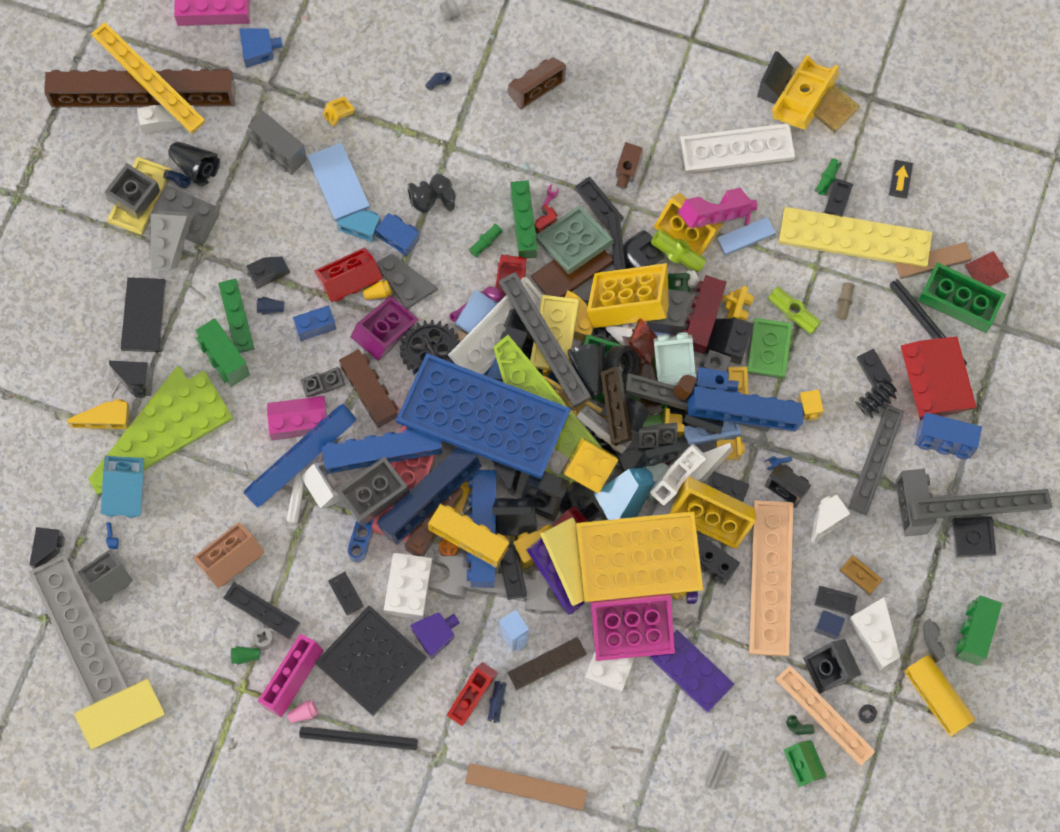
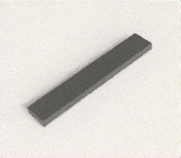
(876, 459)

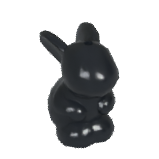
(425, 195)

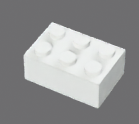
(408, 586)

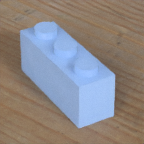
(514, 631)

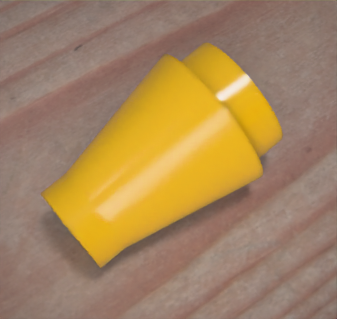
(378, 291)

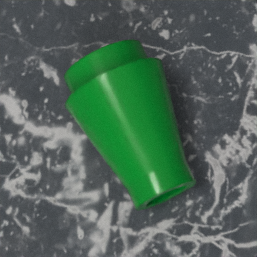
(242, 655)

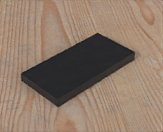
(143, 314)

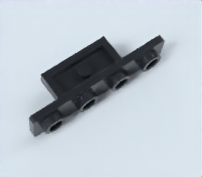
(652, 456)

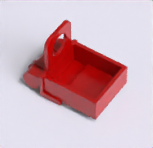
(509, 265)

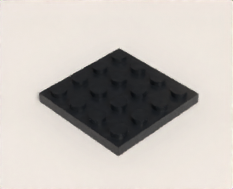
(371, 660)

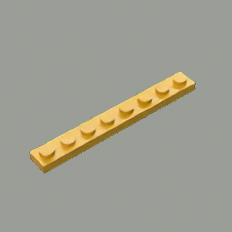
(148, 78)

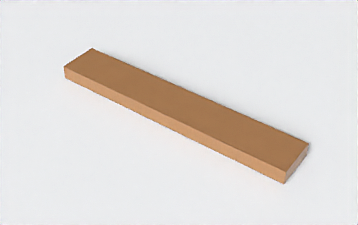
(526, 787)

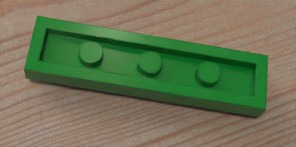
(236, 315)

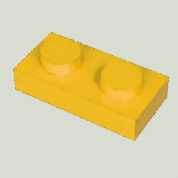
(739, 374)

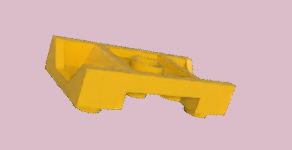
(797, 106)

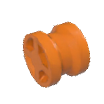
(444, 544)

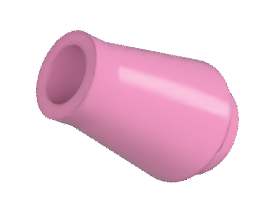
(303, 712)

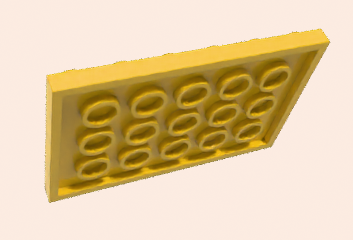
(639, 556)

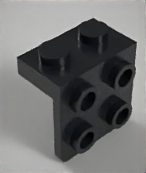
(515, 515)

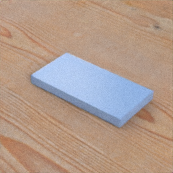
(338, 181)

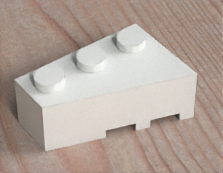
(876, 633)

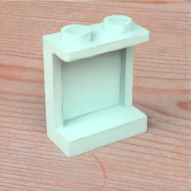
(674, 357)

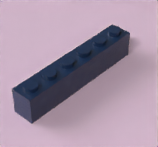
(428, 494)

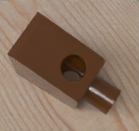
(630, 158)

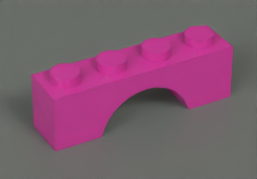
(699, 212)

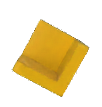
(674, 418)

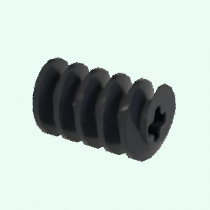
(877, 397)

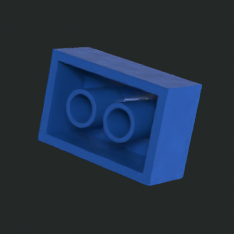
(947, 436)

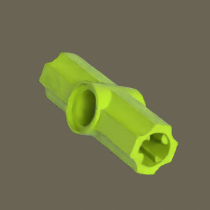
(678, 251)
(803, 318)

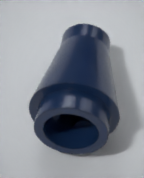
(269, 306)

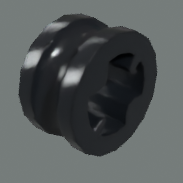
(863, 709)

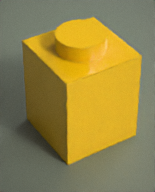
(811, 404)

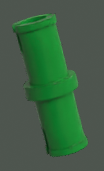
(828, 176)
(485, 240)

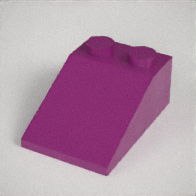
(383, 327)

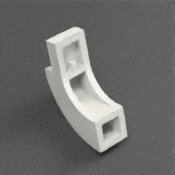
(676, 473)

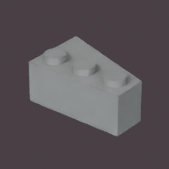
(168, 238)

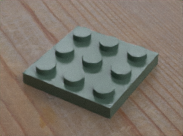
(574, 239)

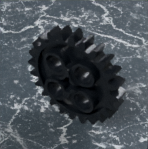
(414, 356)

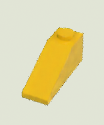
(104, 416)

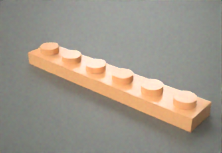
(825, 715)

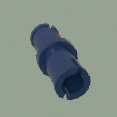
(496, 702)

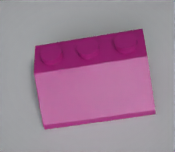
(295, 417)

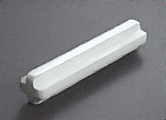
(296, 497)

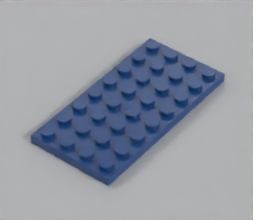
(483, 415)

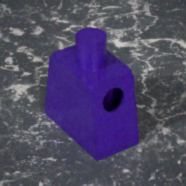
(435, 632)

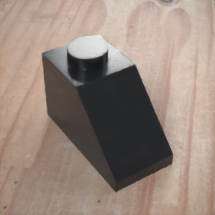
(267, 270)
(521, 338)
(45, 546)

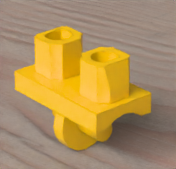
(735, 301)

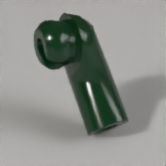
(797, 728)

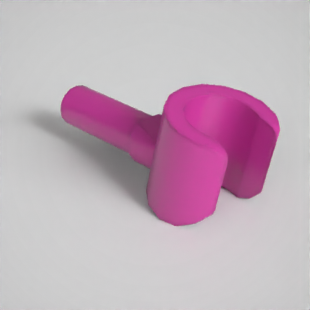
(550, 195)
(748, 216)

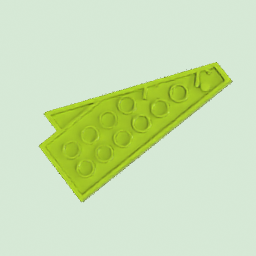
(522, 374)
(170, 421)

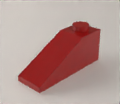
(472, 693)

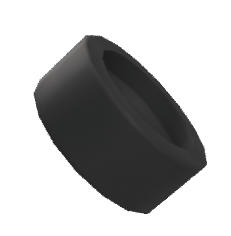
(630, 356)

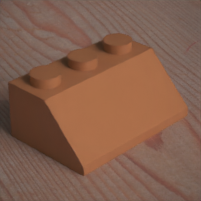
(229, 555)

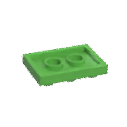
(769, 348)

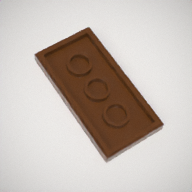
(556, 281)

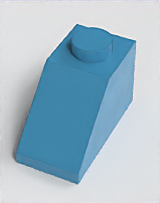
(360, 225)

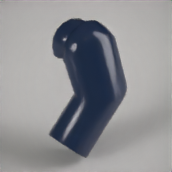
(440, 78)
(179, 178)

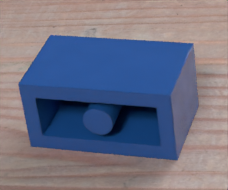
(397, 234)
(314, 323)

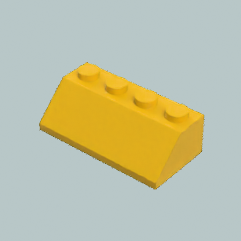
(715, 512)

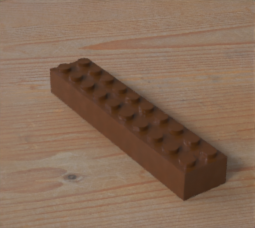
(121, 89)

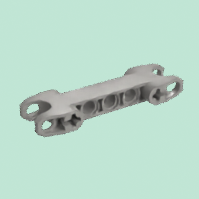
(457, 585)

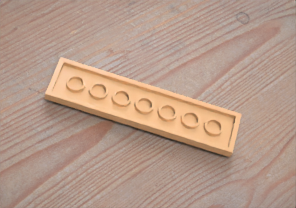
(771, 579)

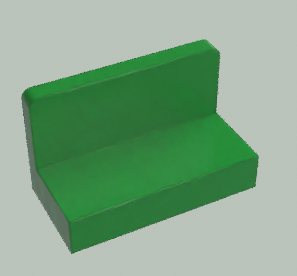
(805, 763)

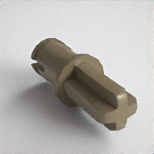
(845, 301)

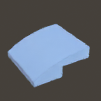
(475, 311)

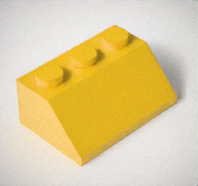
(674, 225)

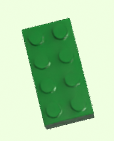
(962, 297)

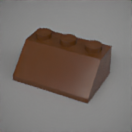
(537, 82)

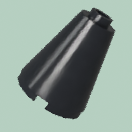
(195, 162)
(588, 363)

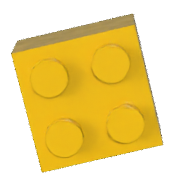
(590, 465)

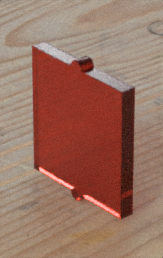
(987, 269)
(643, 341)

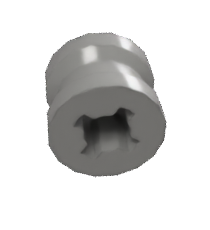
(449, 10)
(266, 640)

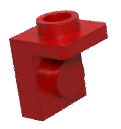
(543, 222)

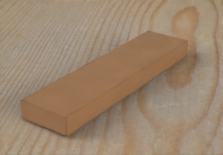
(947, 256)

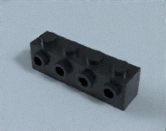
(715, 561)

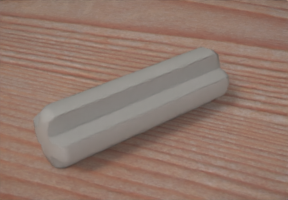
(717, 769)

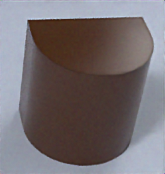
(684, 387)

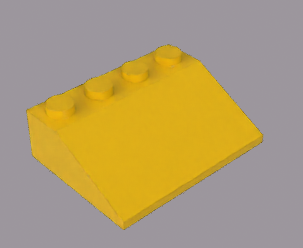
(629, 295)

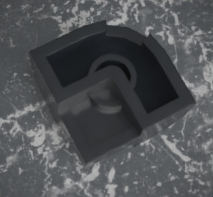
(640, 251)
(584, 501)

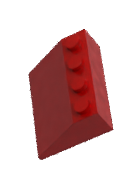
(938, 376)

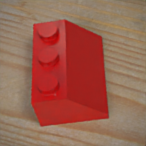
(348, 274)

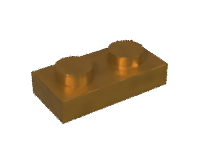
(861, 575)

